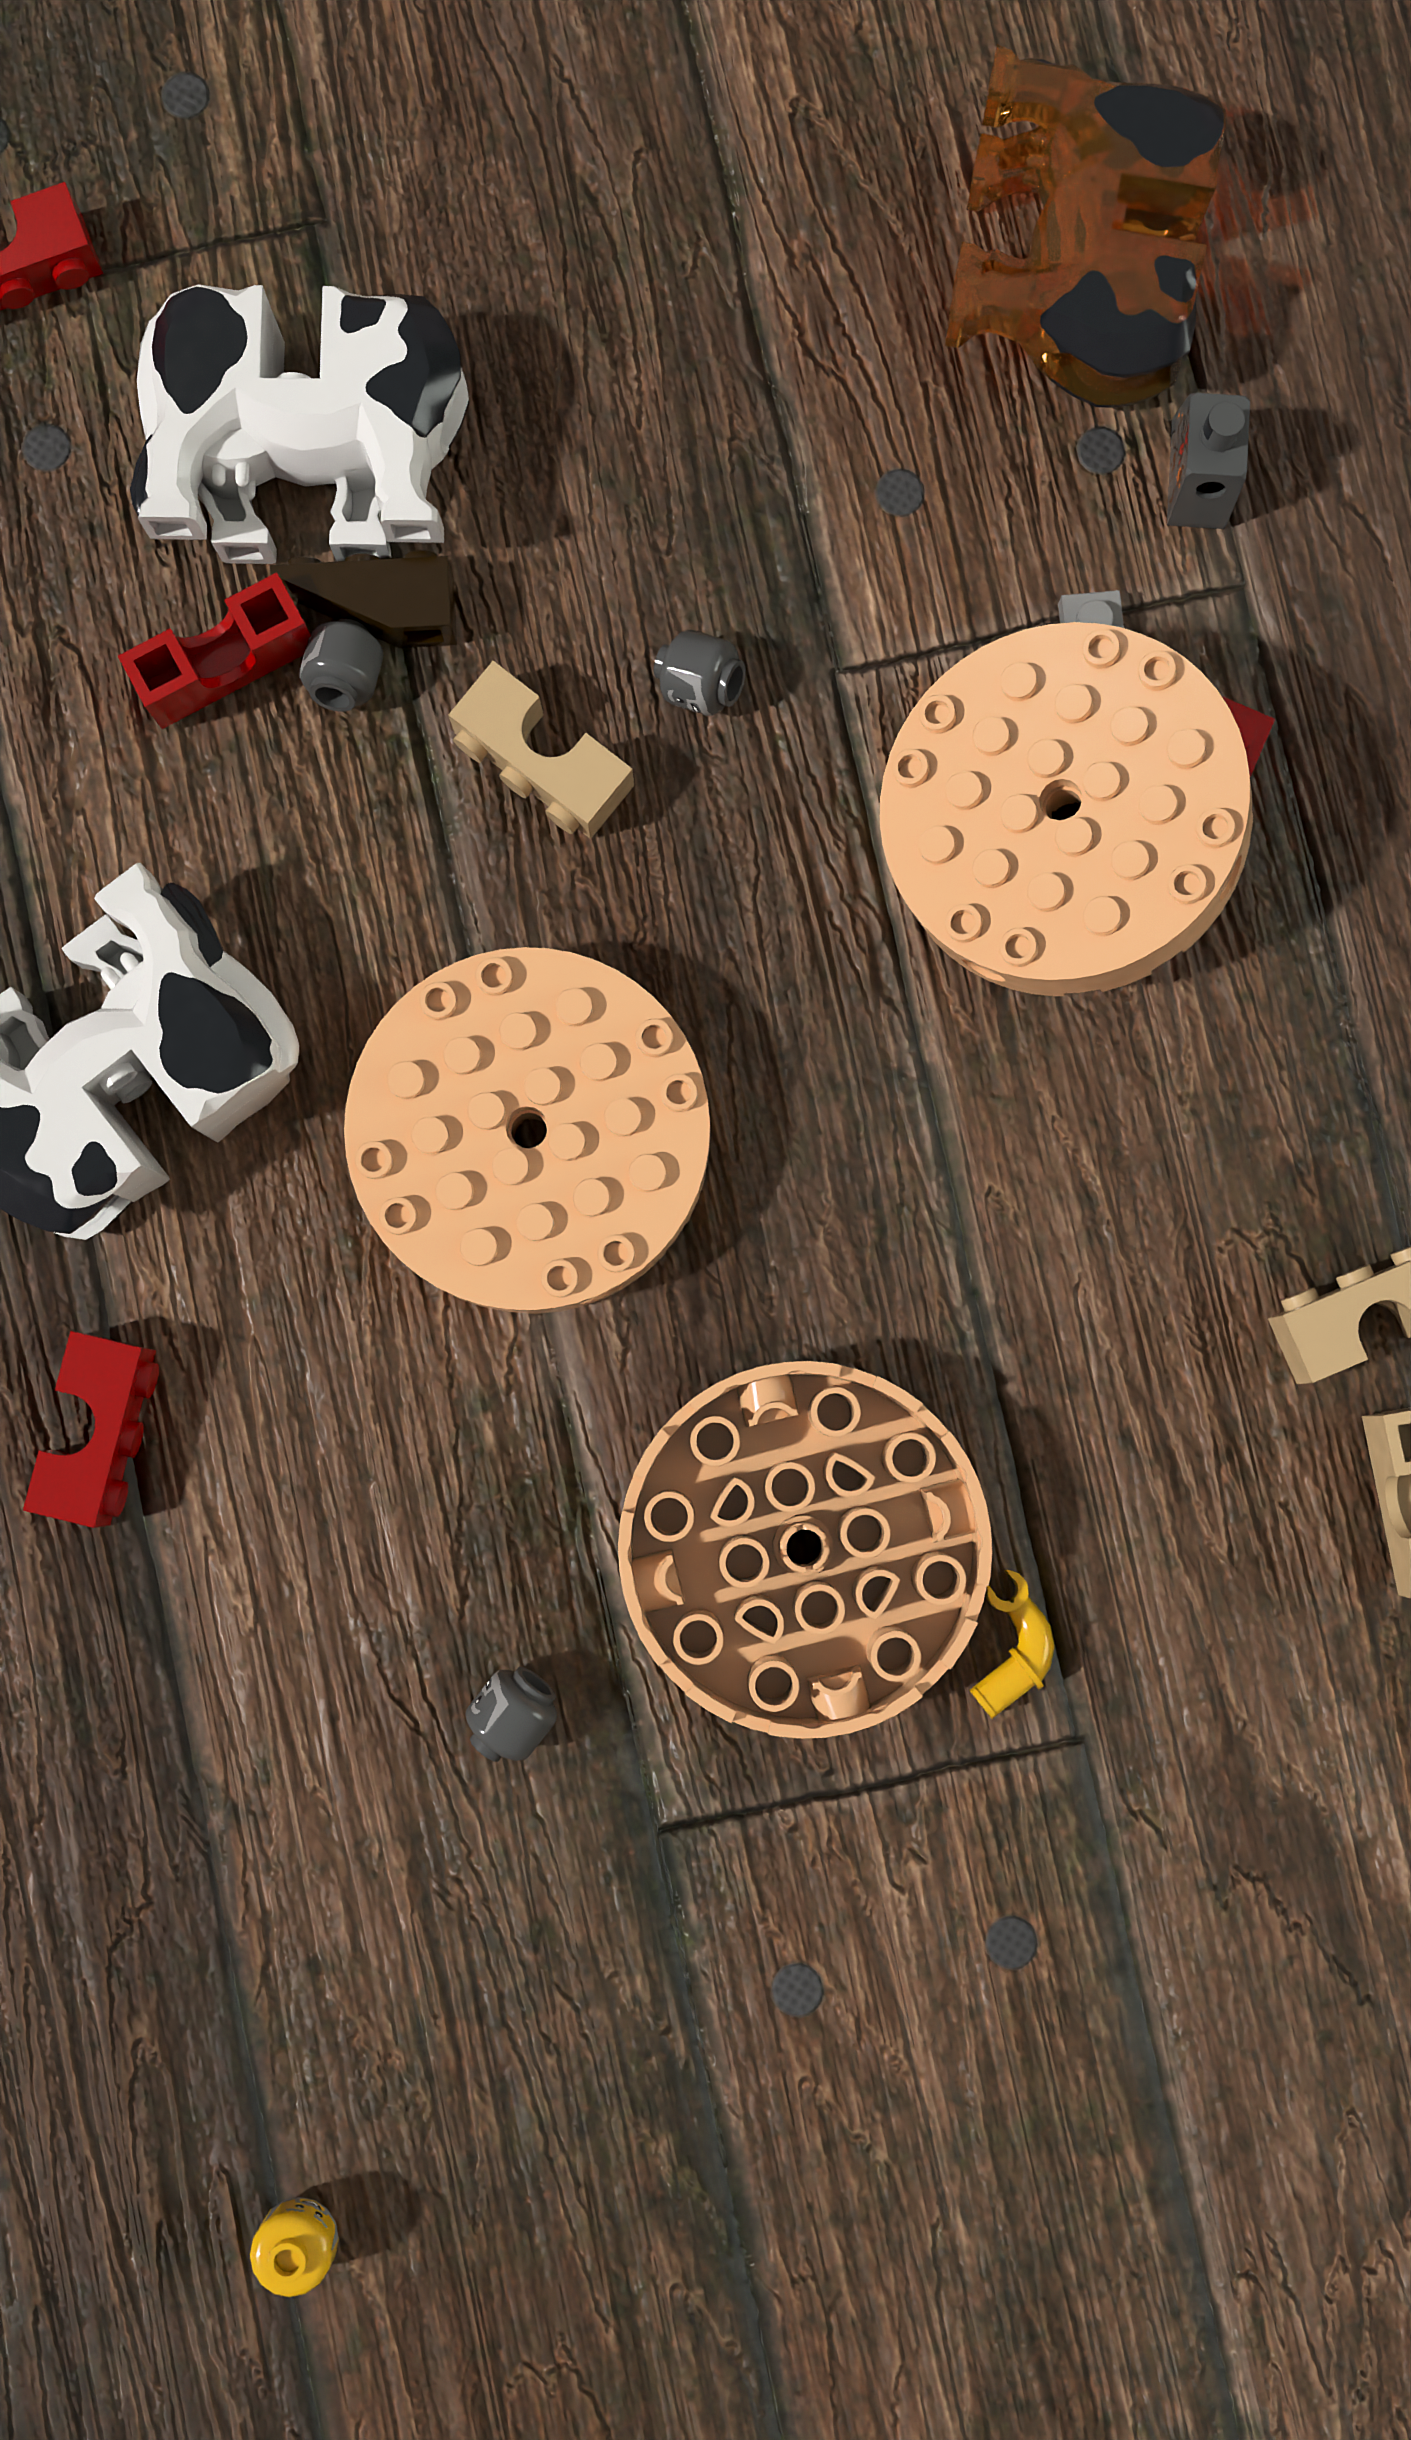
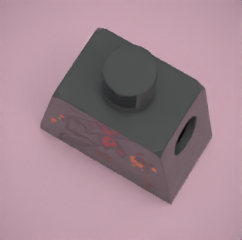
(1209, 447)

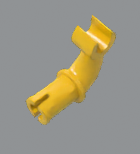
(1029, 1659)

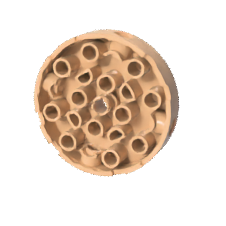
(1053, 724)
(508, 1044)
(821, 1640)

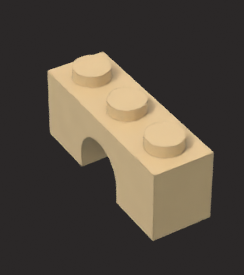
(576, 786)
(1322, 1331)
(1390, 1455)

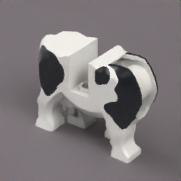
(230, 418)
(171, 1015)

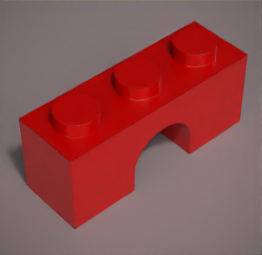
(48, 248)
(192, 672)
(89, 1483)

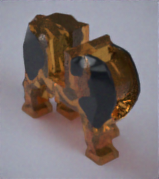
(1114, 252)

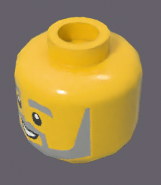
(294, 2247)

